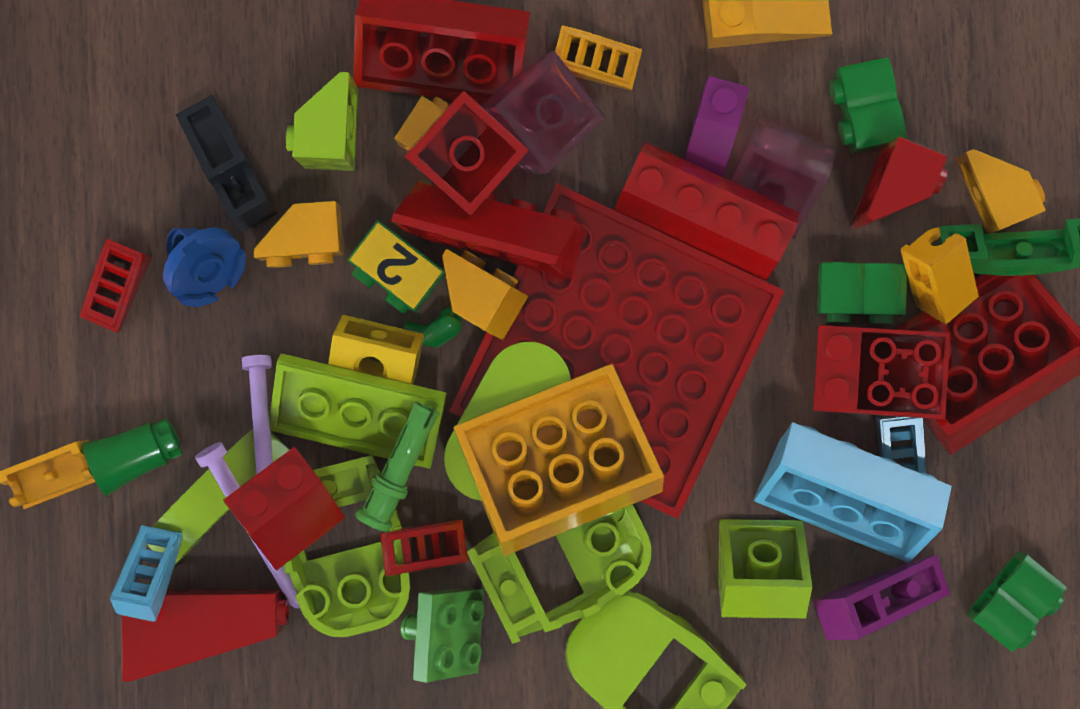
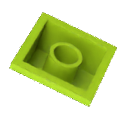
(327, 127)
(763, 569)

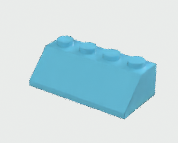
(853, 493)

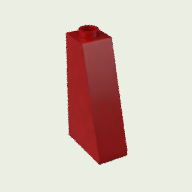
(198, 627)

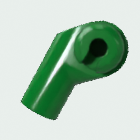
(440, 330)

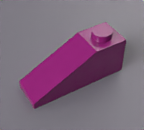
(716, 124)
(881, 599)

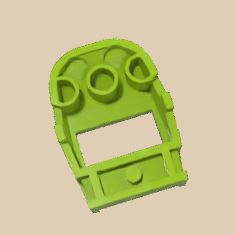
(603, 554)
(349, 589)
(625, 639)

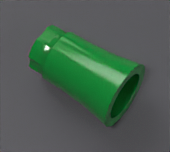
(131, 454)

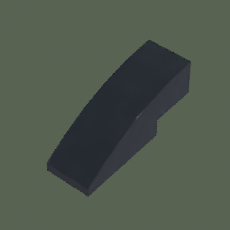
(226, 164)

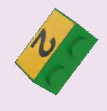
(396, 267)

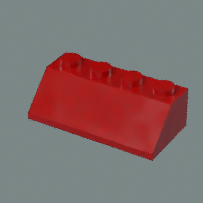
(438, 47)
(707, 211)
(494, 230)

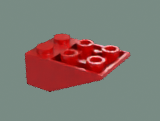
(881, 371)

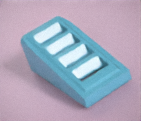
(914, 433)
(141, 599)

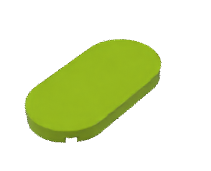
(512, 376)

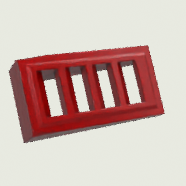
(104, 266)
(454, 540)

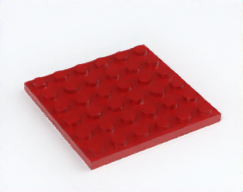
(664, 318)

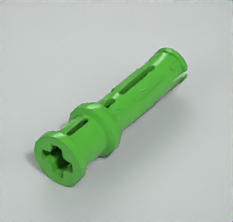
(390, 484)

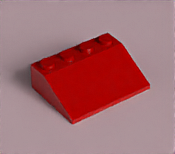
(1002, 356)

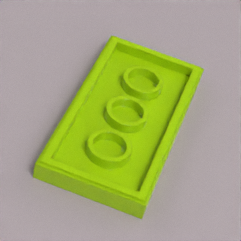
(348, 407)

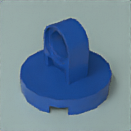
(201, 264)

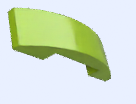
(203, 502)

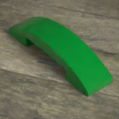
(1020, 251)

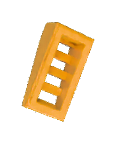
(601, 44)

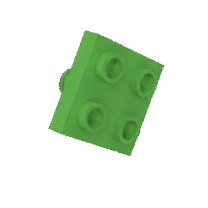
(446, 633)

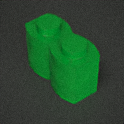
(867, 105)
(861, 290)
(1017, 602)

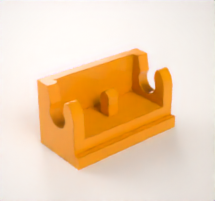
(940, 275)
(48, 475)

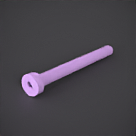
(260, 410)
(213, 458)

